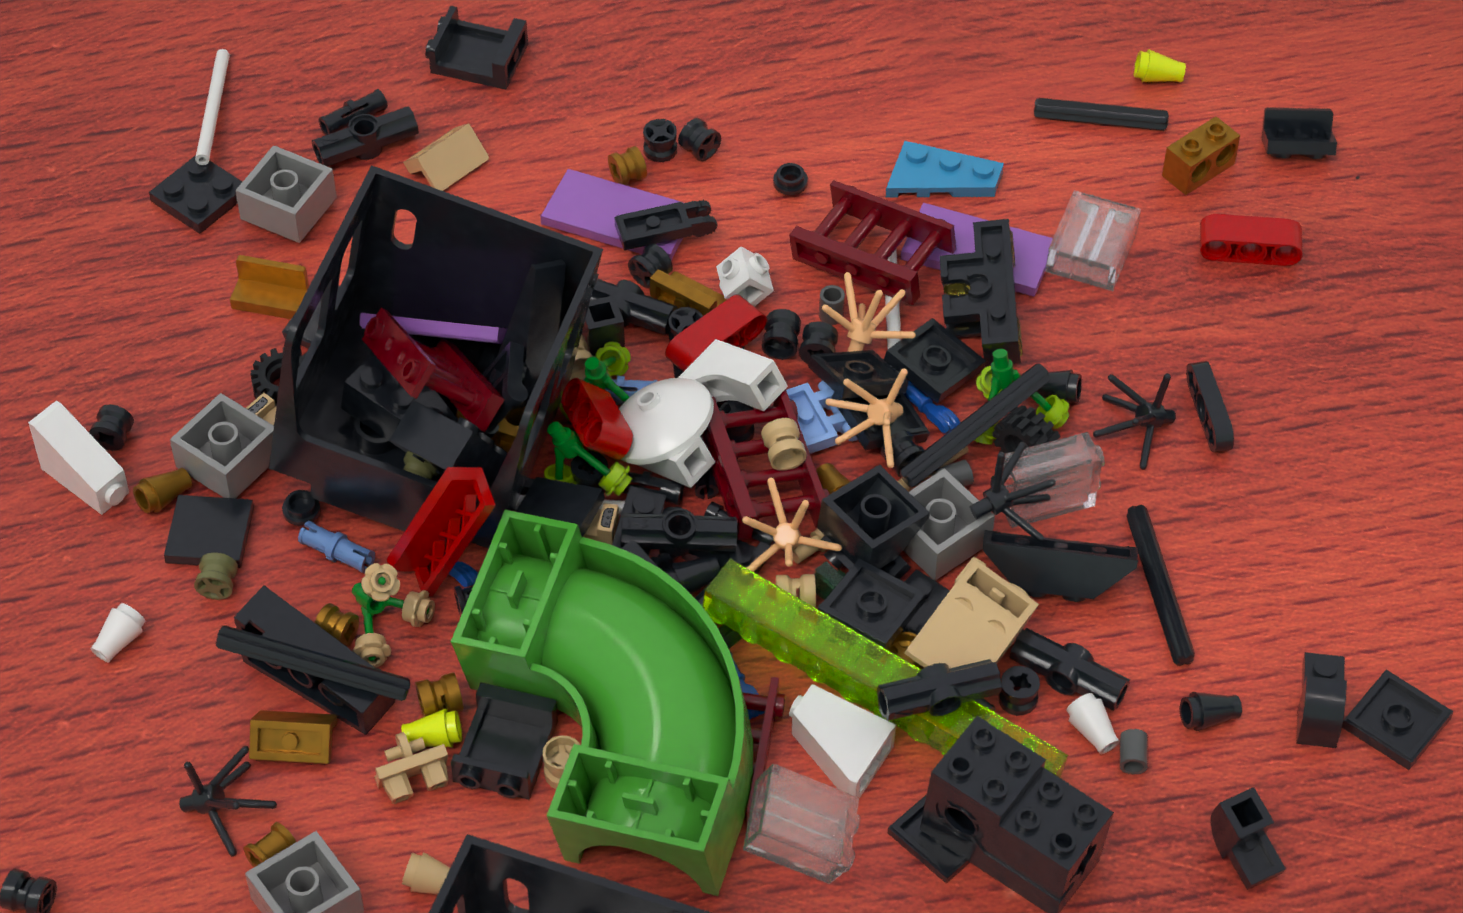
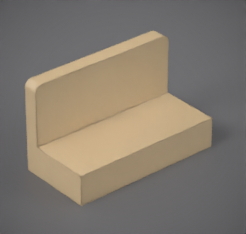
(449, 157)

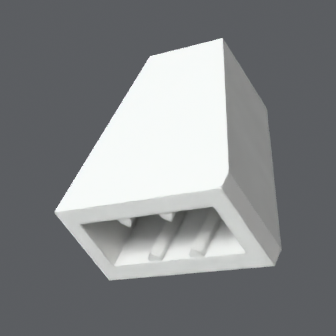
(77, 459)
(841, 738)

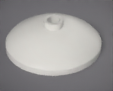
(666, 418)

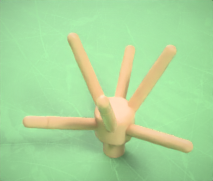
(862, 326)
(879, 412)
(785, 534)

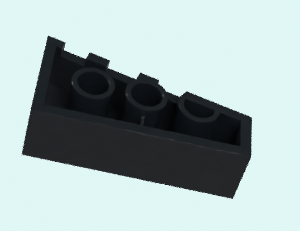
(276, 619)

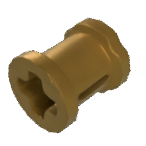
(270, 845)

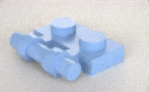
(817, 427)

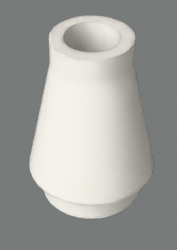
(118, 631)
(1092, 721)

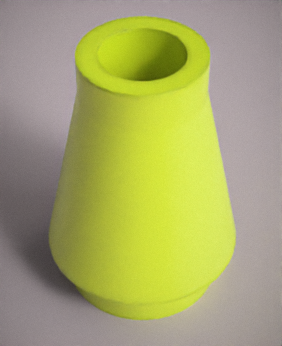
(1158, 68)
(435, 729)

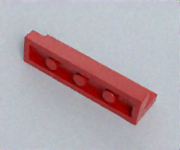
(440, 520)

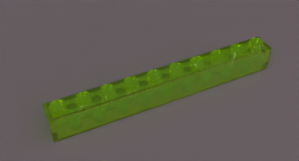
(842, 657)

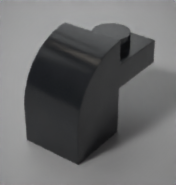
(1322, 700)
(1240, 834)

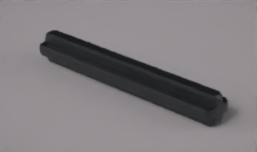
(1101, 114)

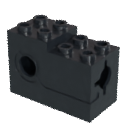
(1014, 817)

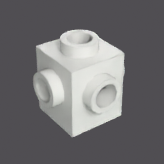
(745, 275)

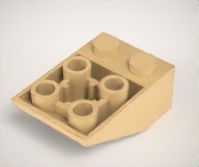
(973, 621)

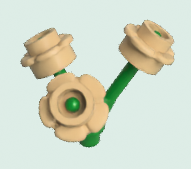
(373, 596)

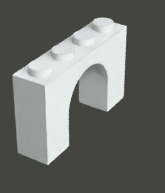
(727, 375)

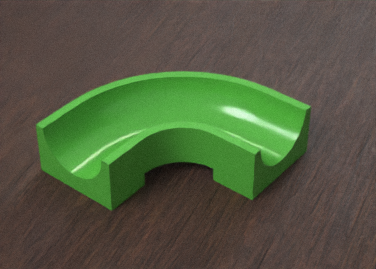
(642, 676)

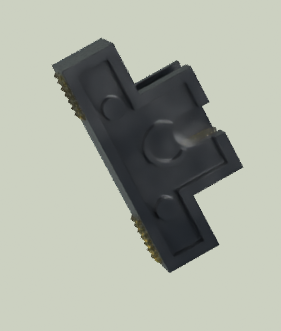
(982, 292)

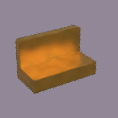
(269, 287)
(683, 292)
(291, 736)

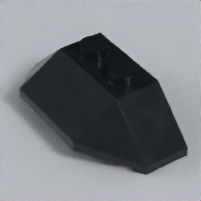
(1059, 565)

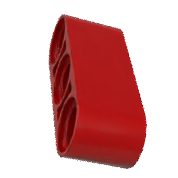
(1251, 239)
(731, 322)
(596, 418)

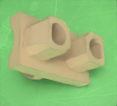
(395, 775)

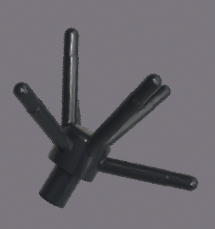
(1146, 413)
(1000, 500)
(211, 797)

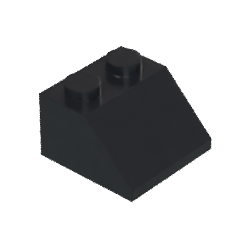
(872, 518)

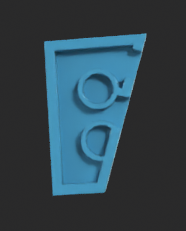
(935, 170)

